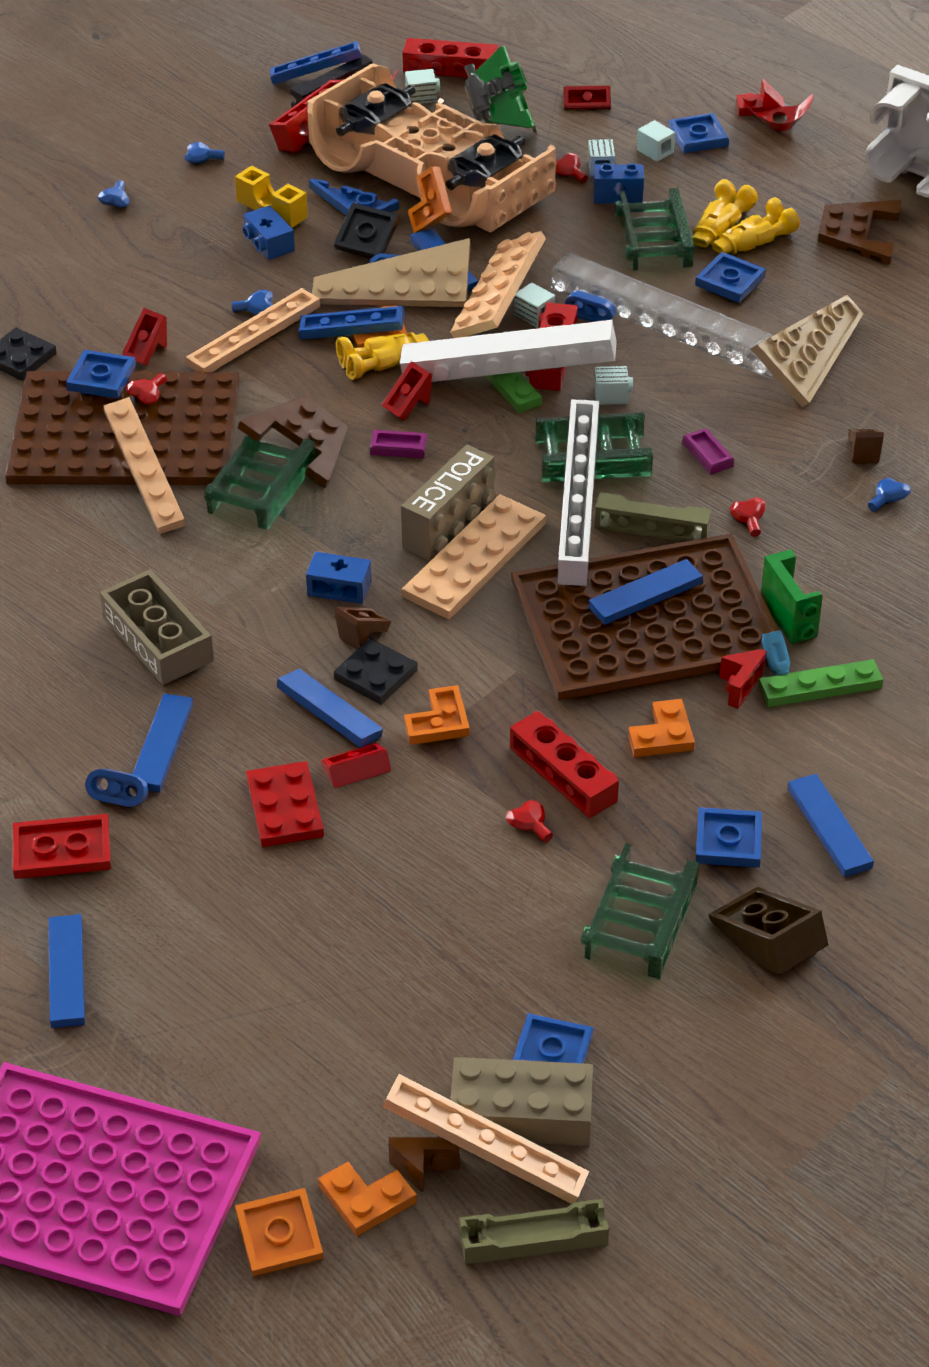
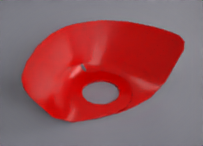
(793, 115)

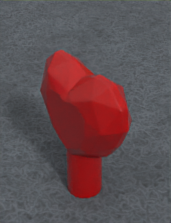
(570, 166)
(146, 390)
(749, 513)
(530, 818)

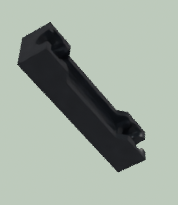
(342, 72)

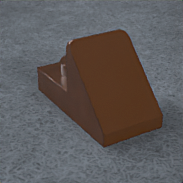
(866, 445)
(357, 623)
(415, 1154)

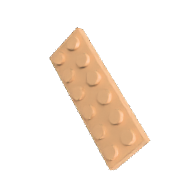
(498, 285)
(473, 556)

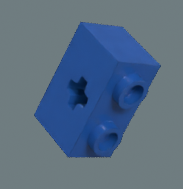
(611, 179)
(268, 232)
(338, 577)

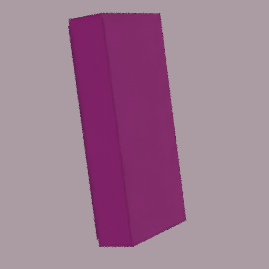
(398, 444)
(708, 451)

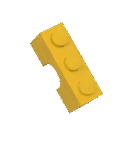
(256, 192)

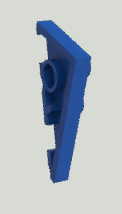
(346, 196)

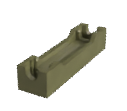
(651, 519)
(533, 1232)

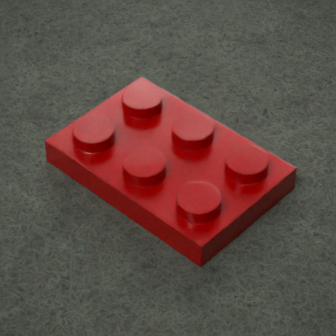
(284, 804)
(61, 846)

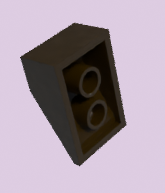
(772, 929)

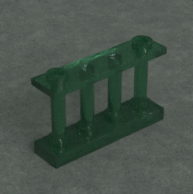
(675, 219)
(608, 462)
(275, 493)
(664, 930)

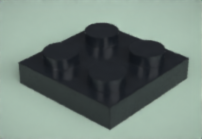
(366, 231)
(23, 353)
(375, 671)

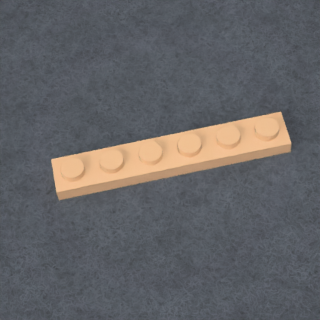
(253, 331)
(144, 466)
(486, 1139)

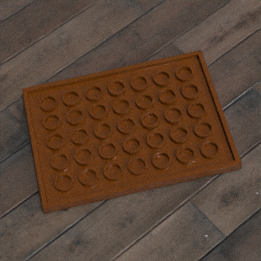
(70, 441)
(654, 644)

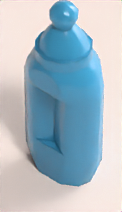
(777, 652)

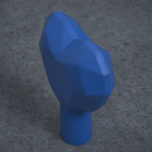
(200, 153)
(115, 196)
(255, 303)
(888, 491)

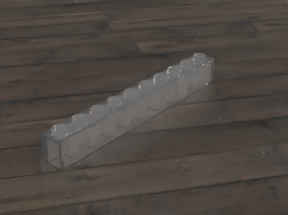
(663, 311)

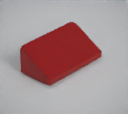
(587, 97)
(356, 765)

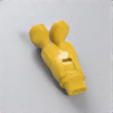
(723, 212)
(758, 230)
(377, 354)

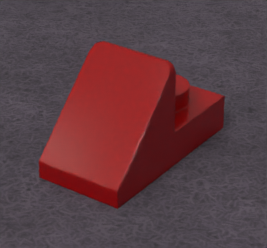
(767, 99)
(146, 335)
(411, 386)
(742, 674)

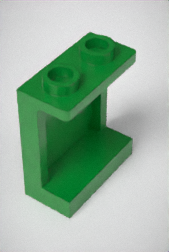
(791, 609)

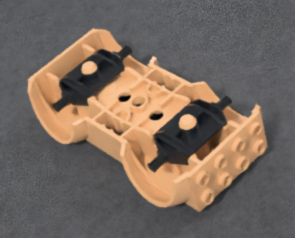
(379, 130)

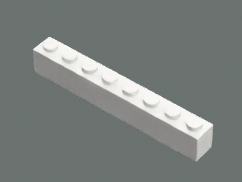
(513, 351)
(578, 493)

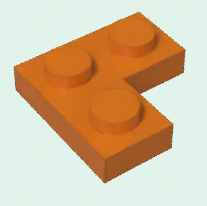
(435, 201)
(445, 720)
(668, 734)
(366, 1205)

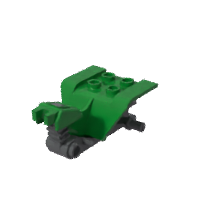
(498, 90)

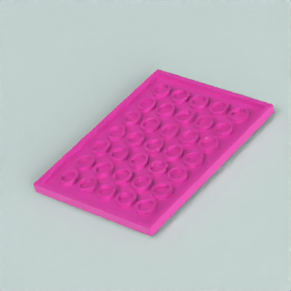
(113, 1187)

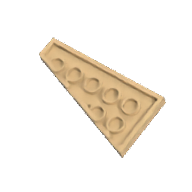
(414, 279)
(808, 349)

